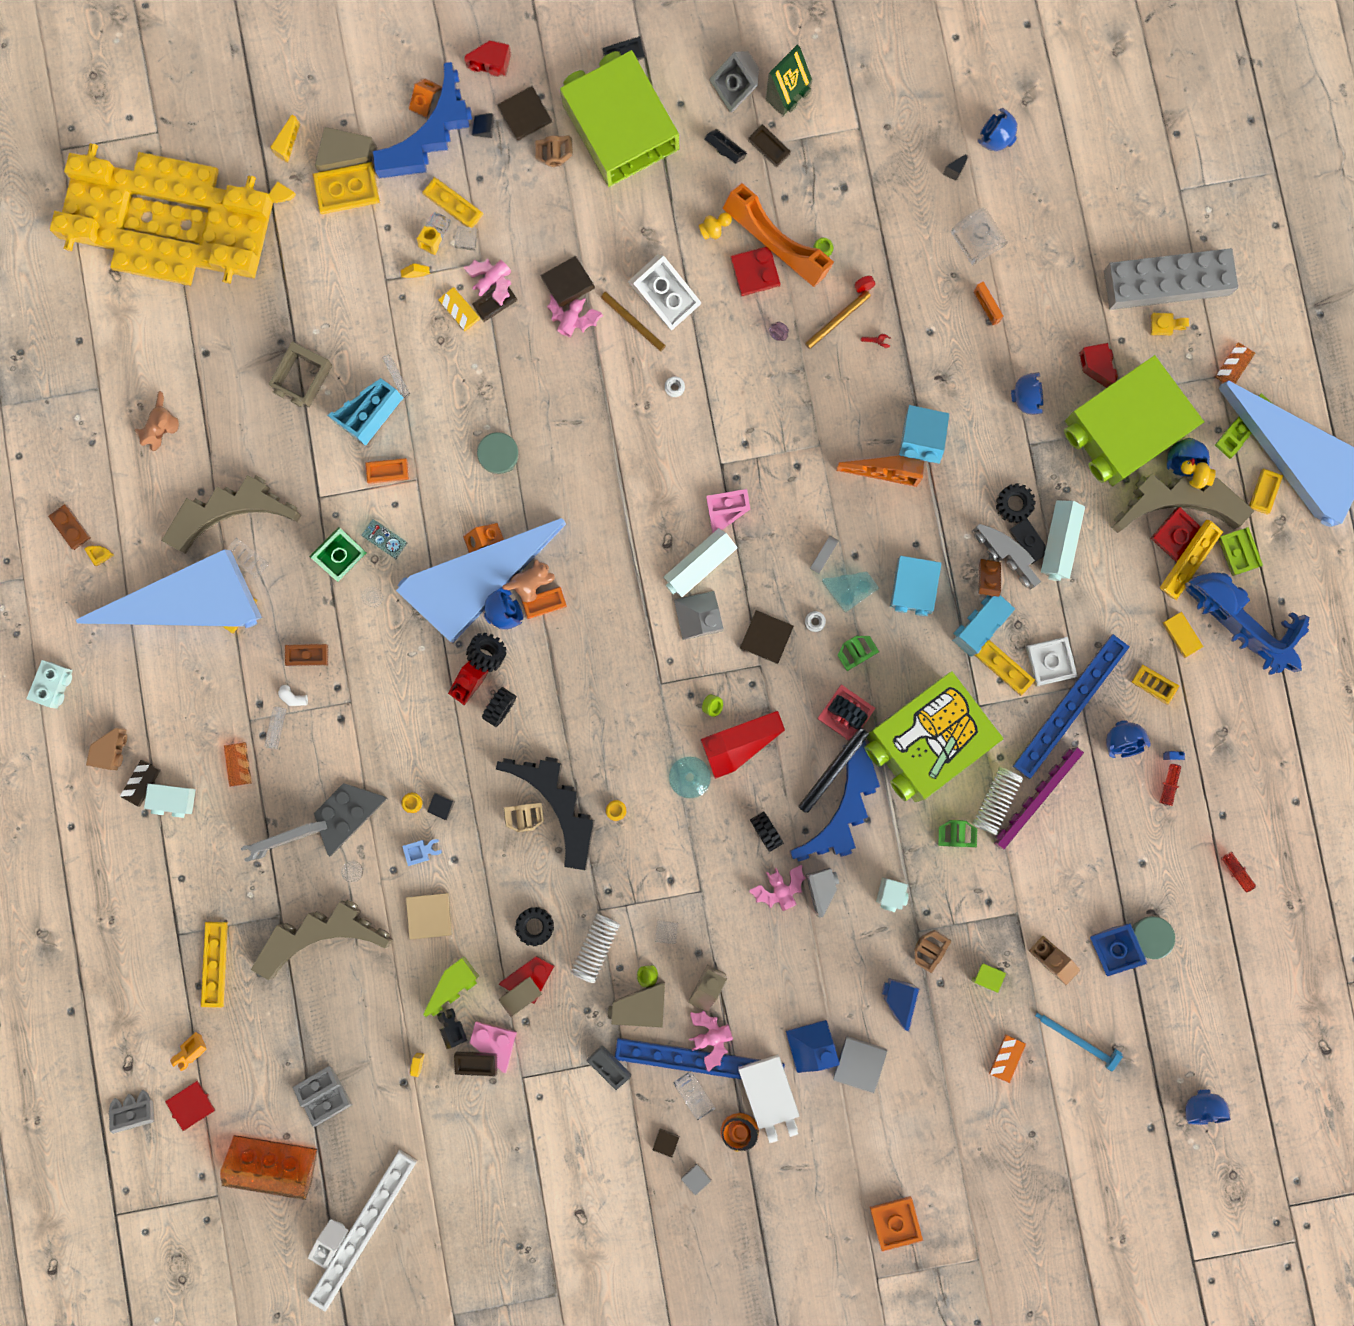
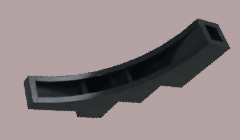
(576, 830)

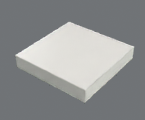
(1051, 661)

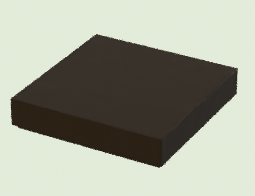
(524, 113)
(567, 281)
(766, 637)

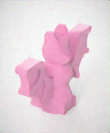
(493, 276)
(571, 319)
(782, 893)
(715, 1037)

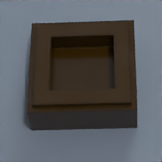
(666, 1143)

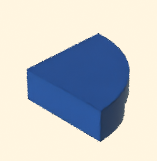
(1173, 755)

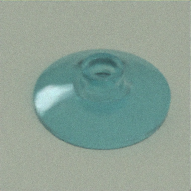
(686, 788)

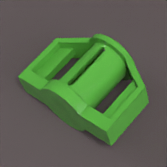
(864, 656)
(953, 838)

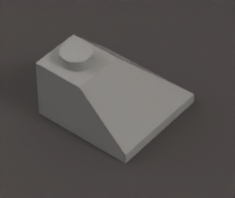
(736, 79)
(698, 615)
(822, 889)

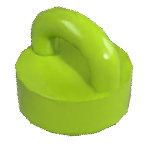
(712, 705)
(647, 976)

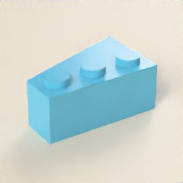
(367, 411)
(982, 624)

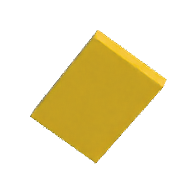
(346, 188)

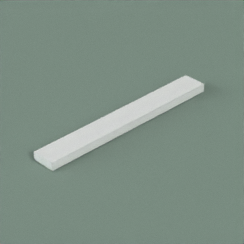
(362, 1230)

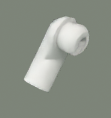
(290, 699)

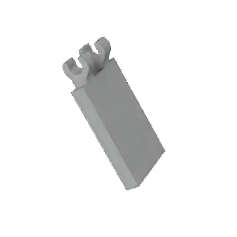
(281, 839)

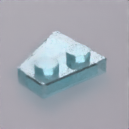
(850, 589)

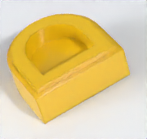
(416, 1064)

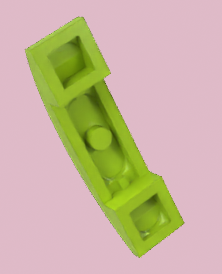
(1235, 436)

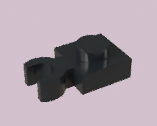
(453, 1032)

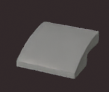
(860, 1064)
(322, 1096)

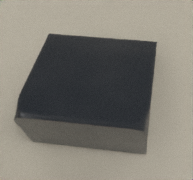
(483, 125)
(955, 168)
(440, 806)

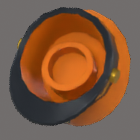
(739, 1132)

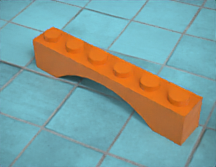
(747, 211)

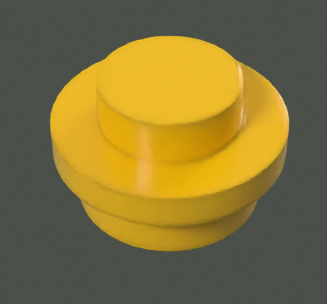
(411, 802)
(616, 810)

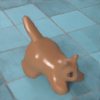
(158, 423)
(527, 582)

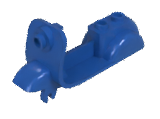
(1226, 604)

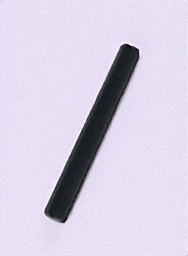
(833, 770)

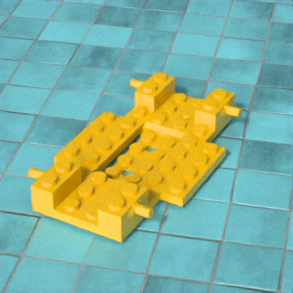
(102, 206)

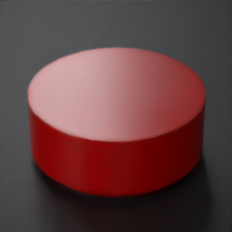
(864, 283)

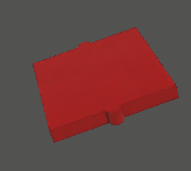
(190, 1105)

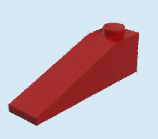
(736, 745)

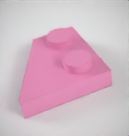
(726, 508)
(494, 1039)

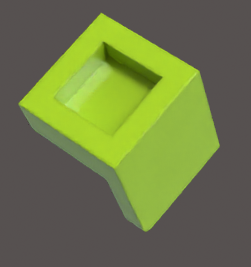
(989, 977)

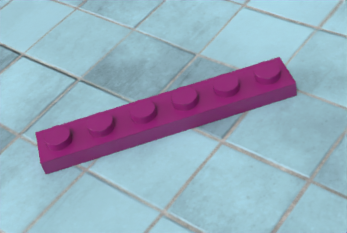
(1043, 790)

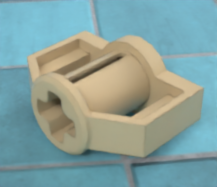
(527, 816)

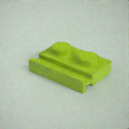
(1240, 551)

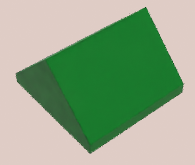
(338, 554)

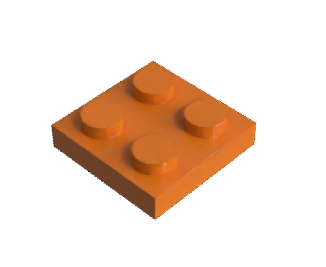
(896, 1223)

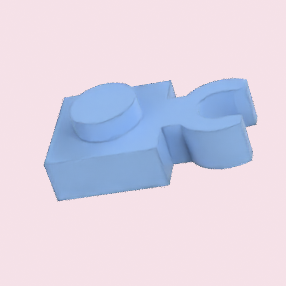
(418, 851)

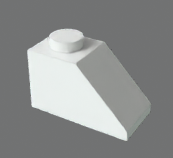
(328, 1243)

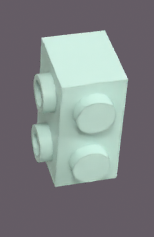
(50, 684)
(169, 799)
(892, 894)

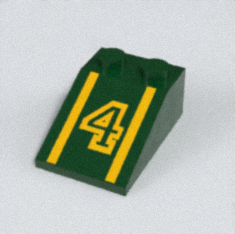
(788, 82)

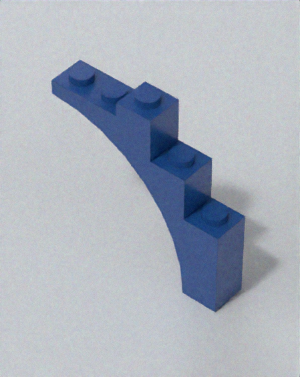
(412, 154)
(837, 834)

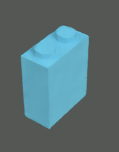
(924, 434)
(915, 585)

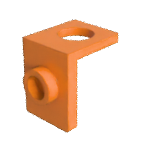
(423, 96)
(483, 536)

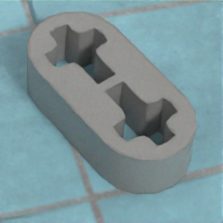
(824, 554)

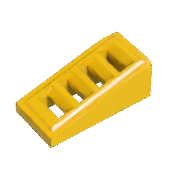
(286, 138)
(1159, 678)

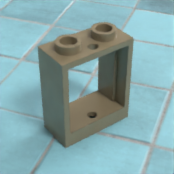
(284, 367)

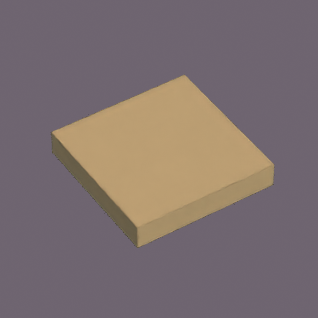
(429, 916)

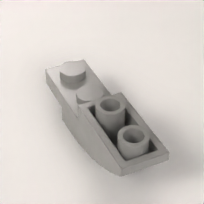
(1001, 547)

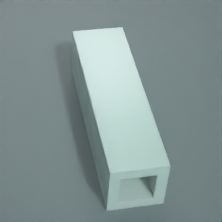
(1062, 540)
(699, 563)

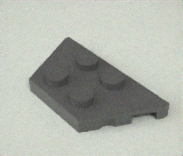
(345, 814)

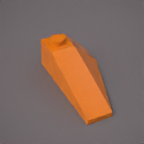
(892, 469)

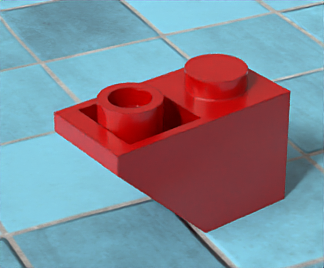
(490, 58)
(1098, 365)
(467, 682)

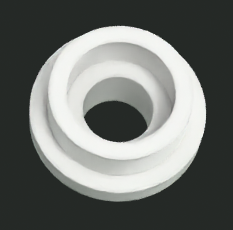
(671, 381)
(815, 614)

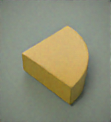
(281, 193)
(414, 270)
(98, 554)

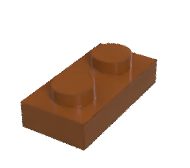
(69, 527)
(989, 577)
(306, 655)

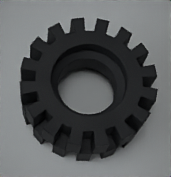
(1024, 494)
(489, 644)
(499, 707)
(766, 831)
(521, 929)

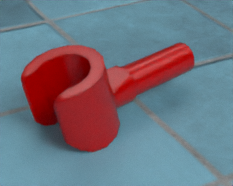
(879, 340)

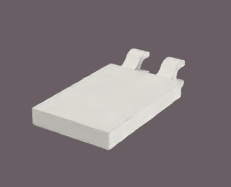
(770, 1095)

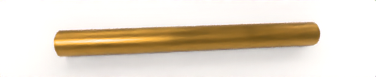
(838, 319)
(633, 321)

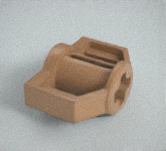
(554, 150)
(931, 950)

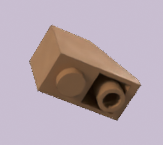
(107, 750)
(1054, 960)

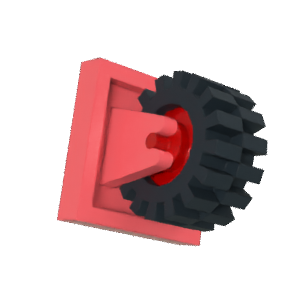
(846, 712)

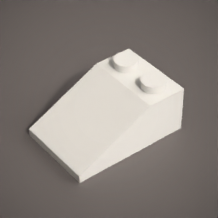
(664, 291)

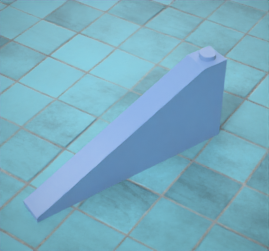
(1308, 457)
(456, 590)
(198, 595)

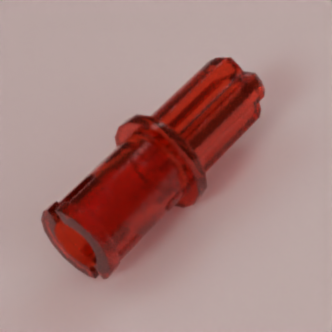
(1170, 785)
(1238, 872)

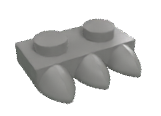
(131, 1114)

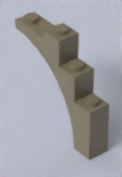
(1215, 500)
(197, 516)
(287, 942)

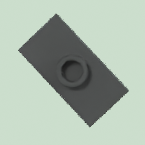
(609, 1067)

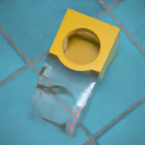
(433, 232)

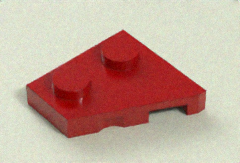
(536, 968)

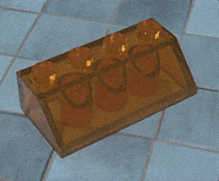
(268, 1167)

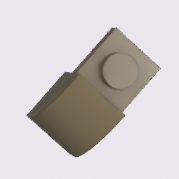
(520, 996)

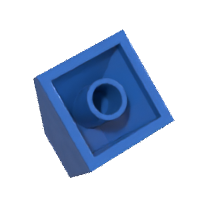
(901, 1000)
(812, 1047)

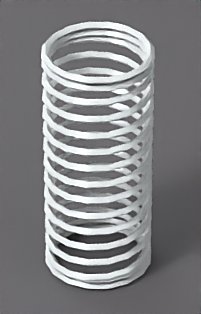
(977, 822)
(582, 975)

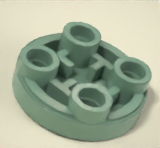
(498, 453)
(1154, 936)

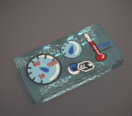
(384, 539)

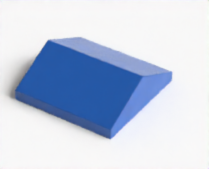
(1118, 949)

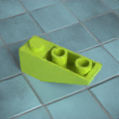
(453, 980)

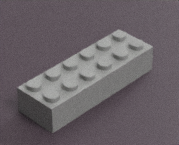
(1170, 279)

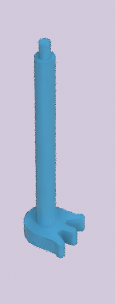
(1111, 1061)

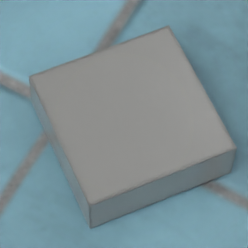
(696, 1179)

